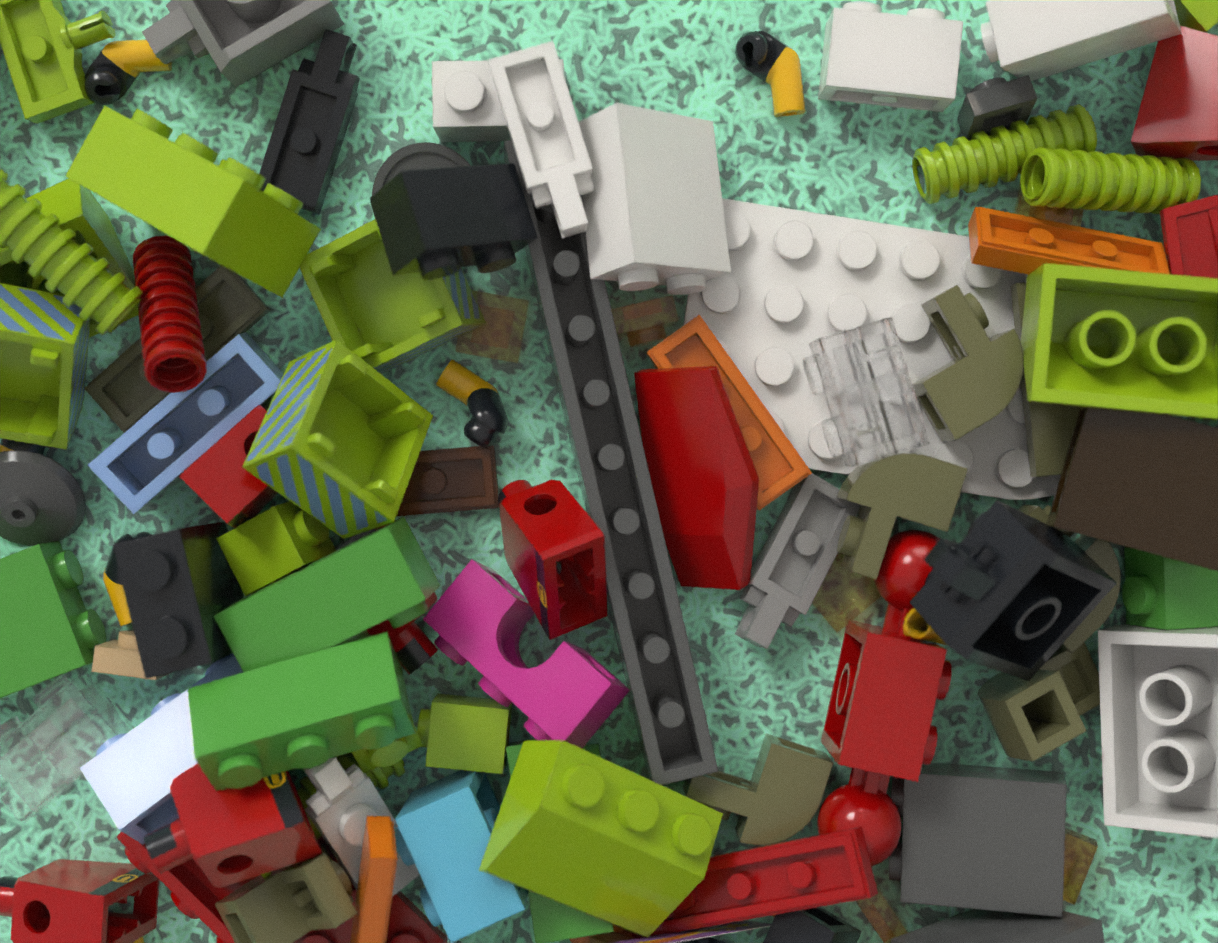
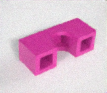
(482, 624)

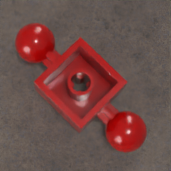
(884, 703)

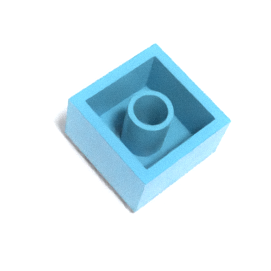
(446, 836)

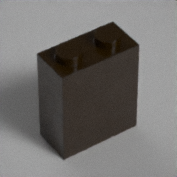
(1142, 484)

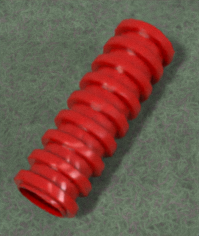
(169, 315)

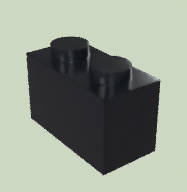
(453, 219)

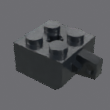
(1009, 591)

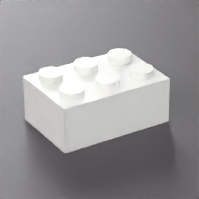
(1159, 728)

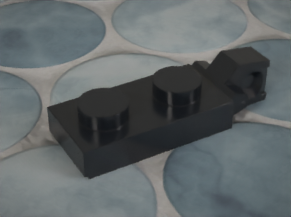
(312, 123)

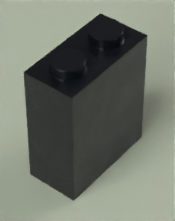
(172, 593)

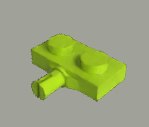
(47, 55)

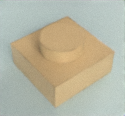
(120, 657)

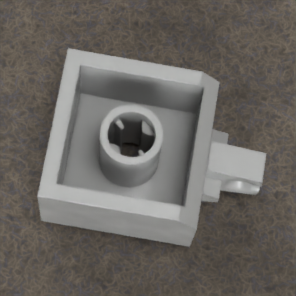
(240, 34)

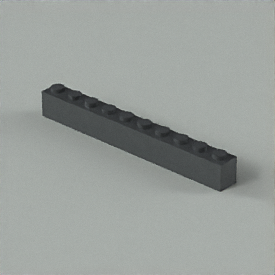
(619, 501)

